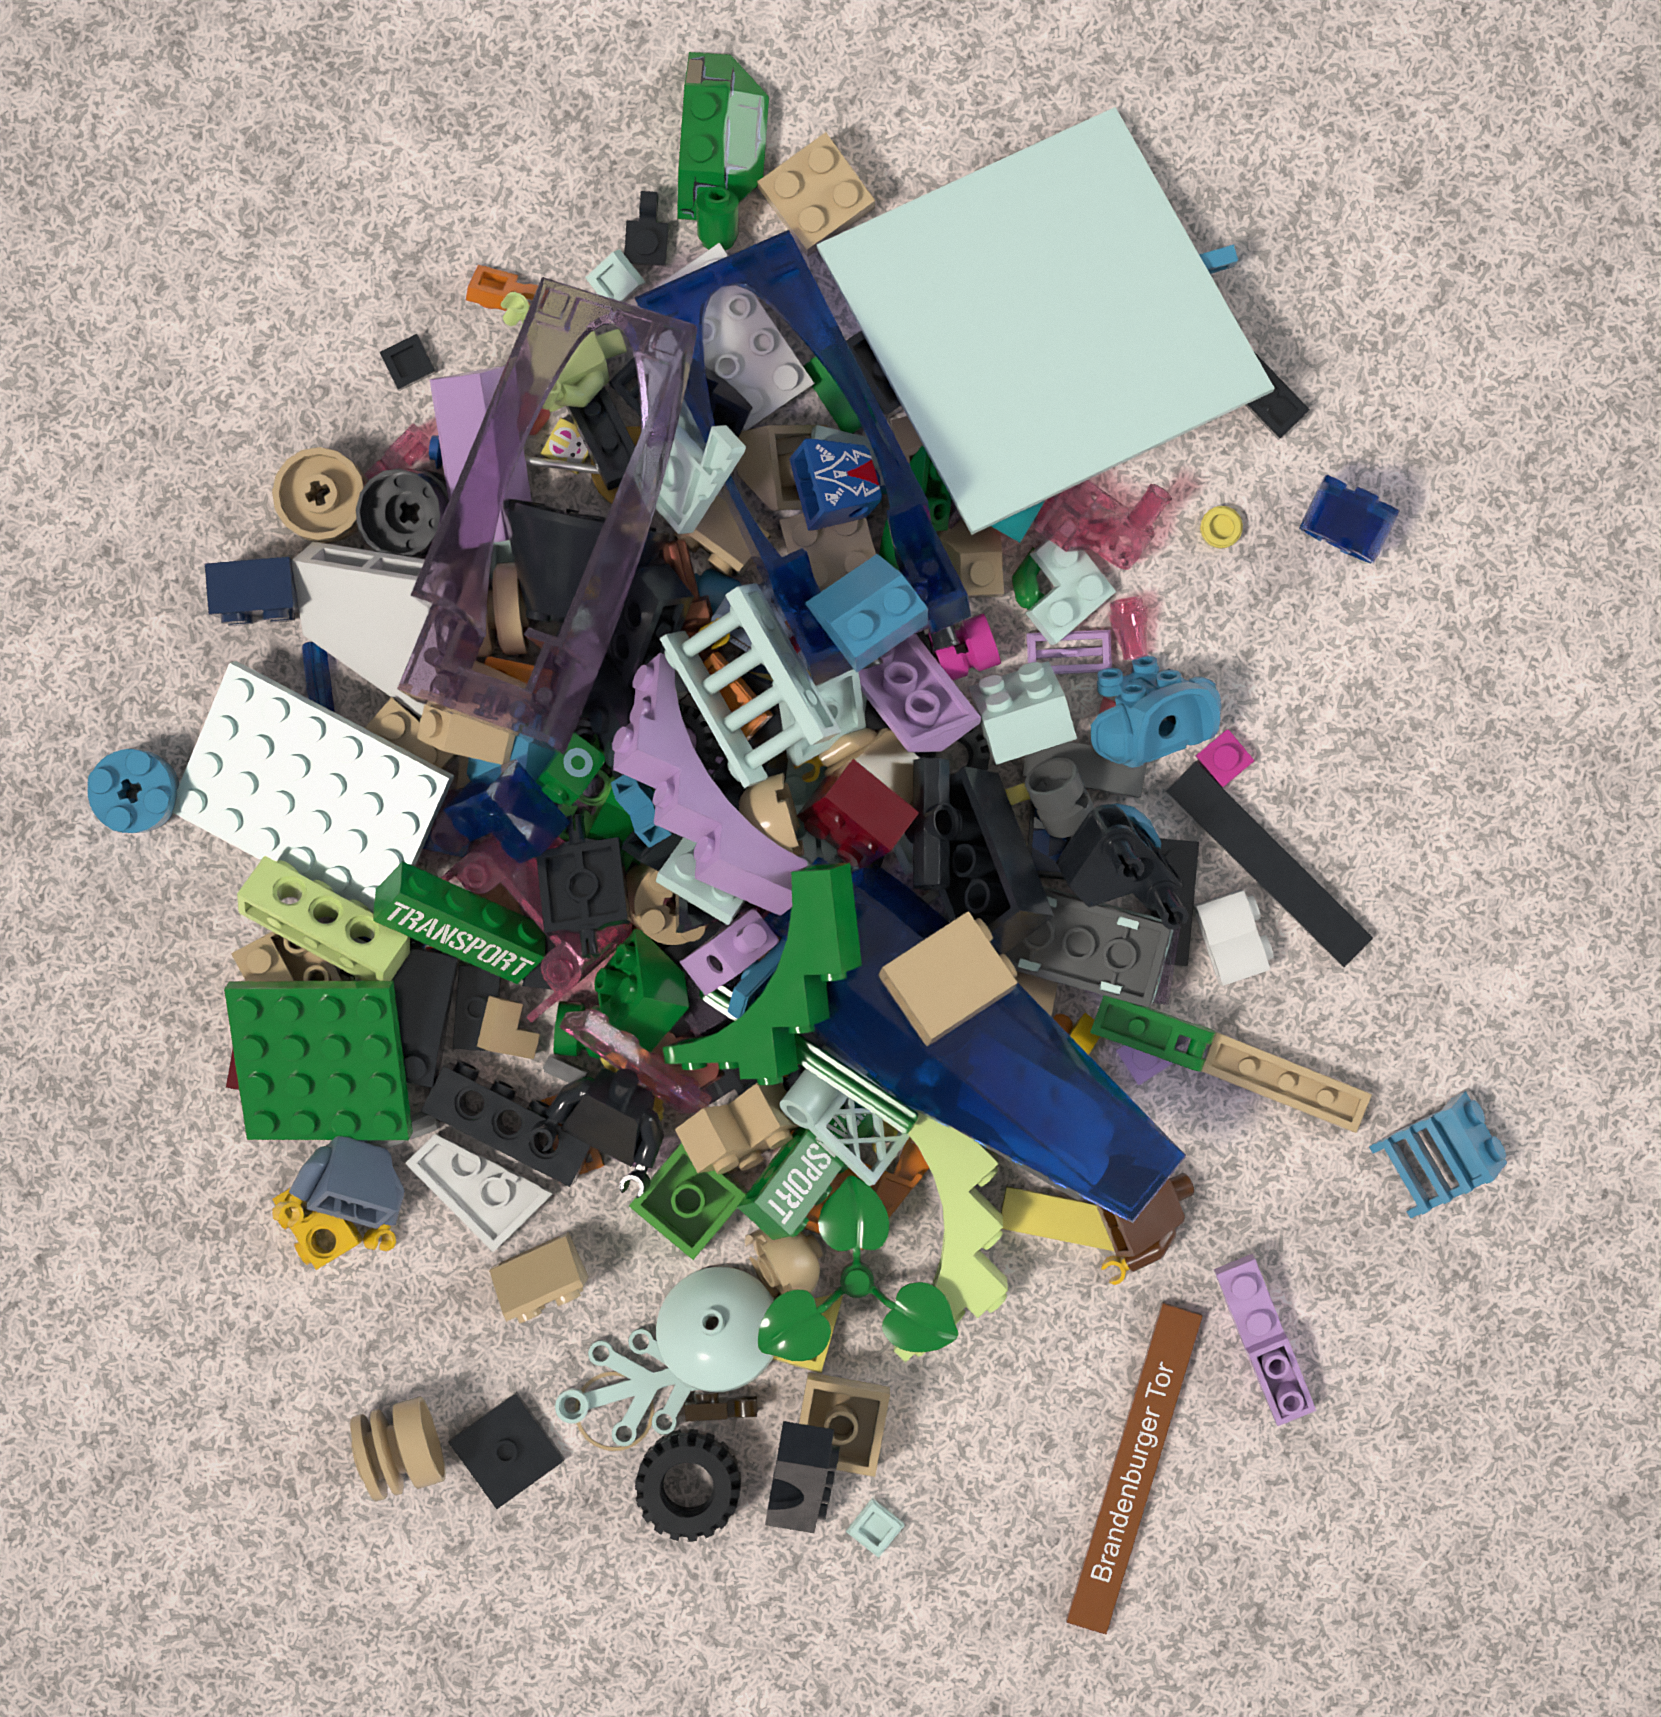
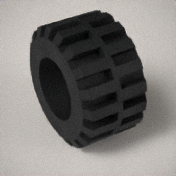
(681, 1520)

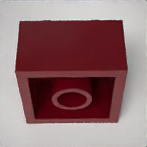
(856, 814)

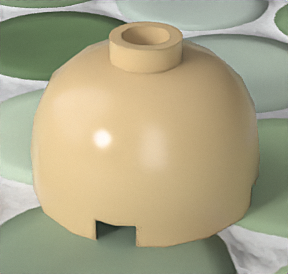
(773, 812)
(785, 1262)

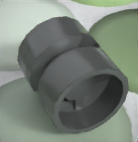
(1059, 796)

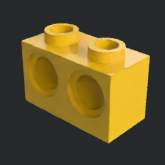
(309, 1251)

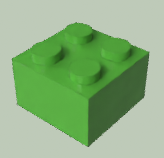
(688, 1204)

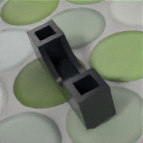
(802, 1477)

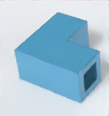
(638, 803)

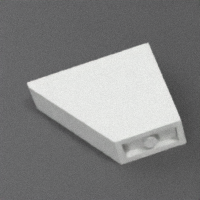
(362, 611)

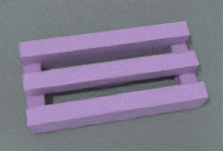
(1105, 651)

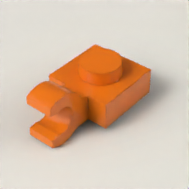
(491, 286)

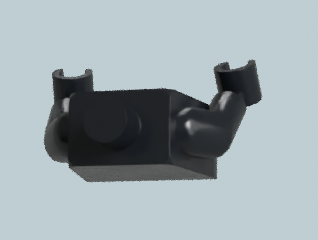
(610, 1116)

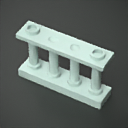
(790, 684)

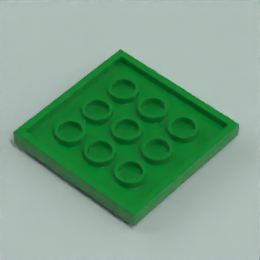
(319, 1060)

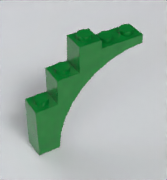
(818, 949)

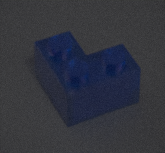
(511, 808)

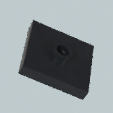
(506, 1450)

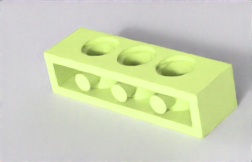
(297, 922)

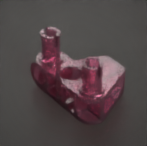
(1081, 523)

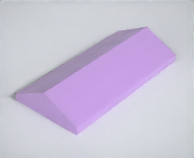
(459, 410)
(918, 698)

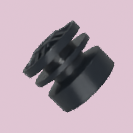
(387, 510)

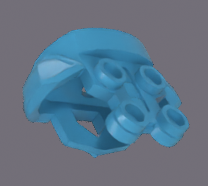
(1134, 727)

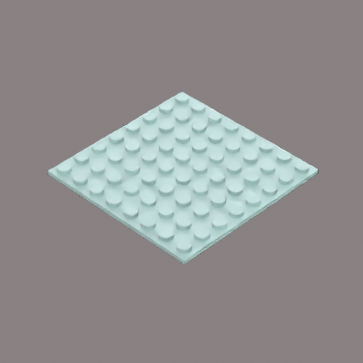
(1044, 319)

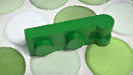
(1152, 1032)

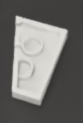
(477, 1189)

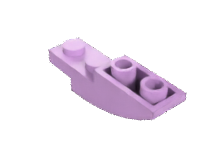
(1264, 1340)

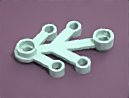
(641, 1384)

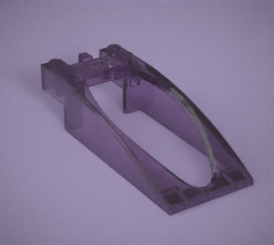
(459, 559)

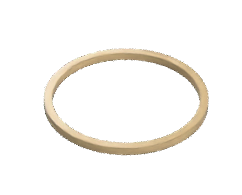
(614, 1373)

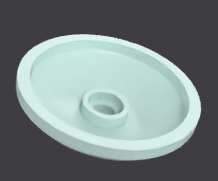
(718, 1357)

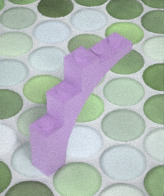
(690, 804)

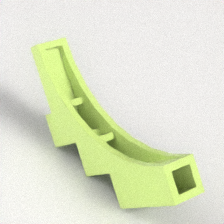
(969, 1220)

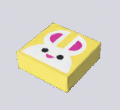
(565, 444)

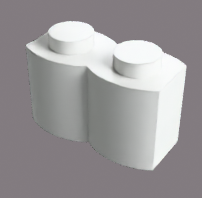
(1233, 937)

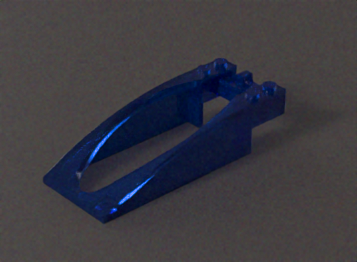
(784, 281)

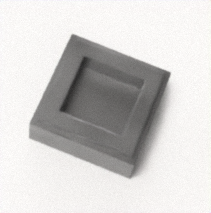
(564, 1069)

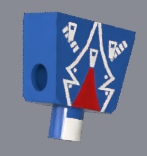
(835, 482)

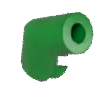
(1025, 582)

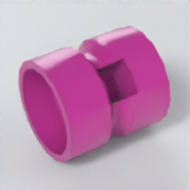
(980, 649)

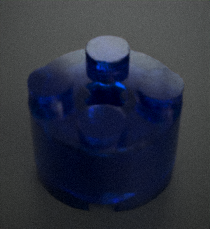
(1349, 519)

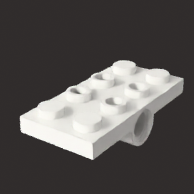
(747, 346)

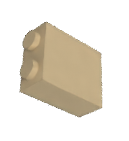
(949, 978)

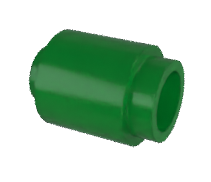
(717, 217)

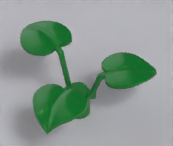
(856, 1220)

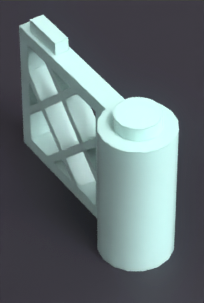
(813, 1105)

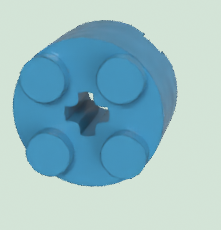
(111, 781)

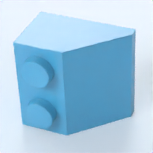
(869, 611)

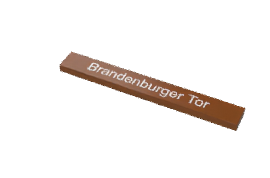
(1134, 1468)

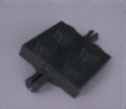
(583, 887)

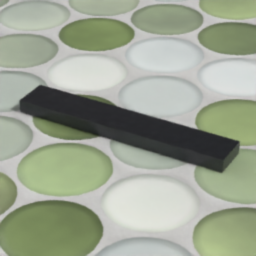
(1269, 864)

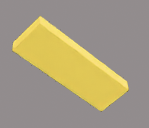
(1054, 1218)

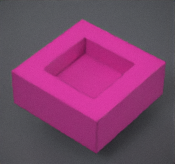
(1224, 758)

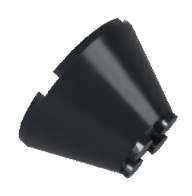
(553, 552)

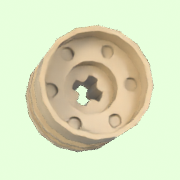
(389, 1451)

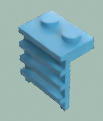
(1463, 1142)

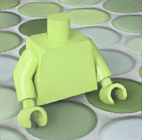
(587, 367)

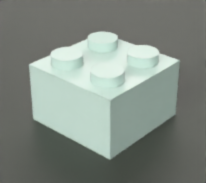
(1022, 711)

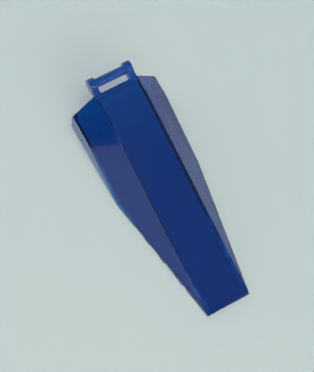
(999, 1076)

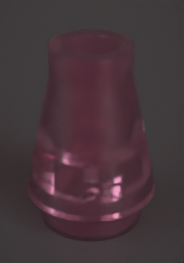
(1129, 624)

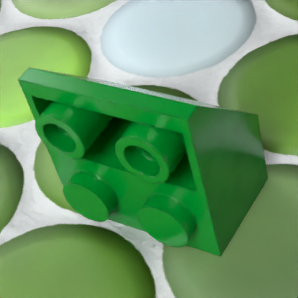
(642, 990)

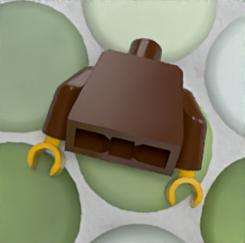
(1152, 1231)

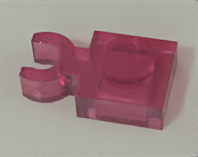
(406, 449)

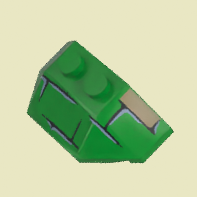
(720, 130)

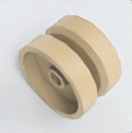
(297, 491)
(505, 613)

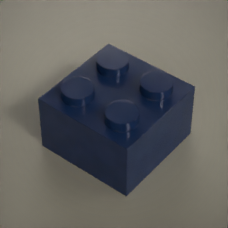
(251, 589)

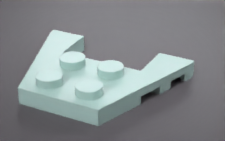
(696, 476)

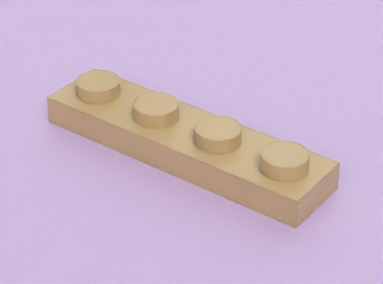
(1286, 1082)

